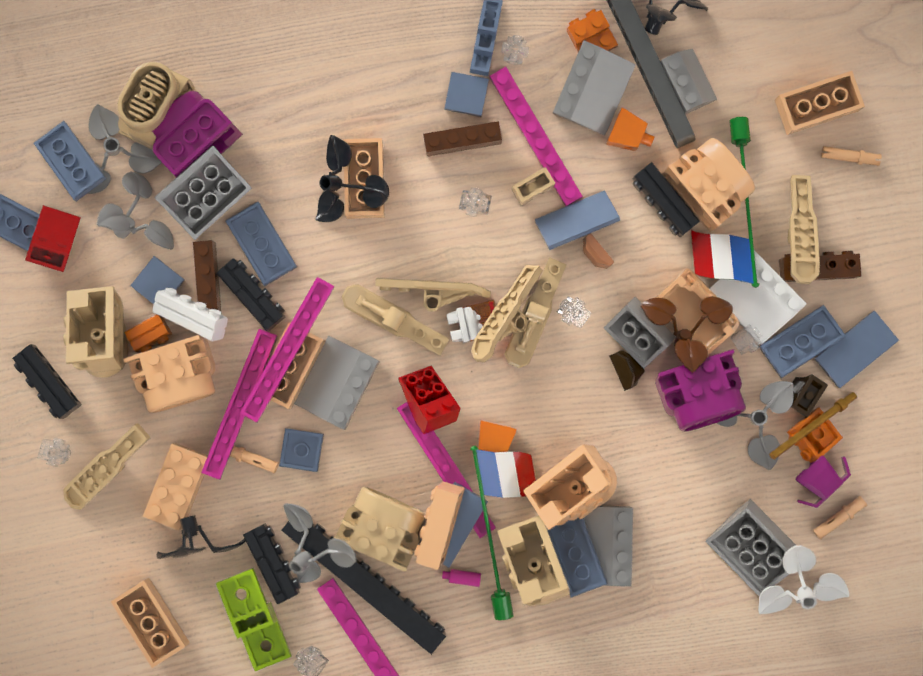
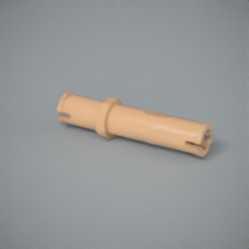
(859, 157)
(241, 454)
(840, 517)

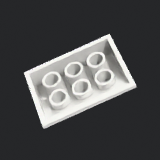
(762, 307)

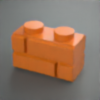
(148, 333)

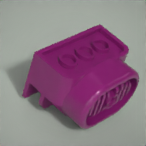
(190, 130)
(702, 396)

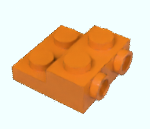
(593, 30)
(819, 440)

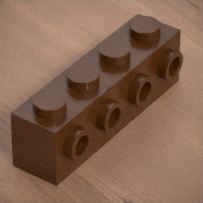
(831, 266)

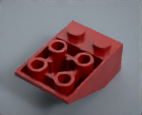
(53, 238)
(429, 399)

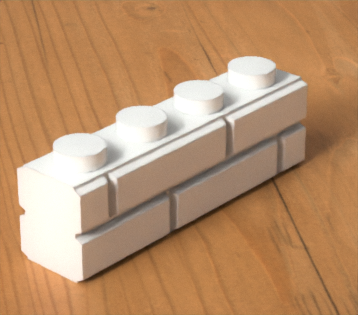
(190, 314)

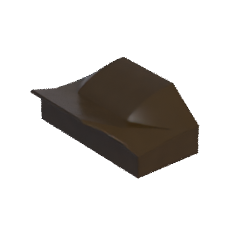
(627, 369)
(807, 393)

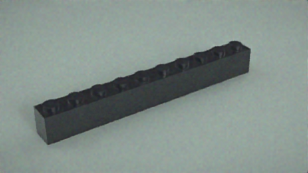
(374, 590)

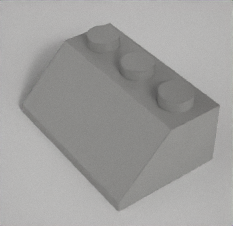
(688, 80)
(638, 334)

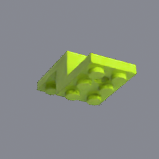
(253, 619)

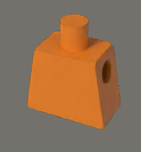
(629, 132)
(495, 437)

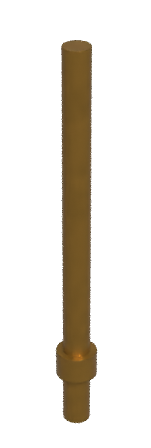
(839, 406)

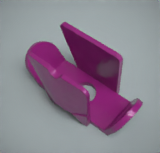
(822, 479)

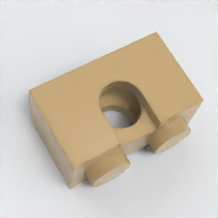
(541, 184)

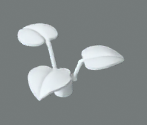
(797, 560)

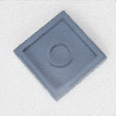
(466, 94)
(156, 277)
(301, 450)

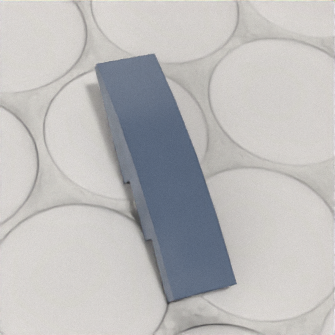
(486, 37)

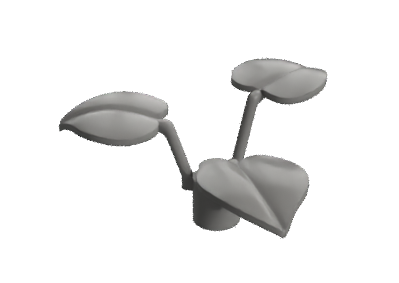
(105, 124)
(112, 215)
(777, 397)
(302, 562)

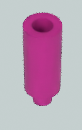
(462, 577)

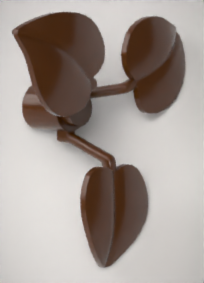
(690, 353)

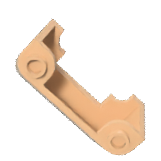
(687, 294)

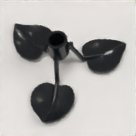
(659, 16)
(329, 206)
(190, 529)

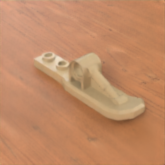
(803, 232)
(443, 291)
(537, 313)
(506, 316)
(391, 318)
(104, 468)

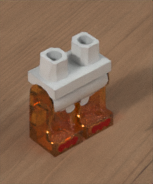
(468, 320)

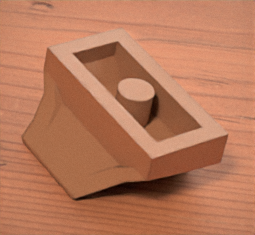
(596, 253)

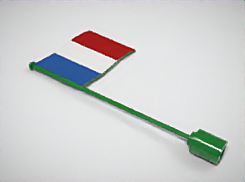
(723, 254)
(504, 477)

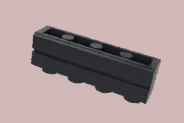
(665, 199)
(251, 295)
(46, 381)
(271, 563)

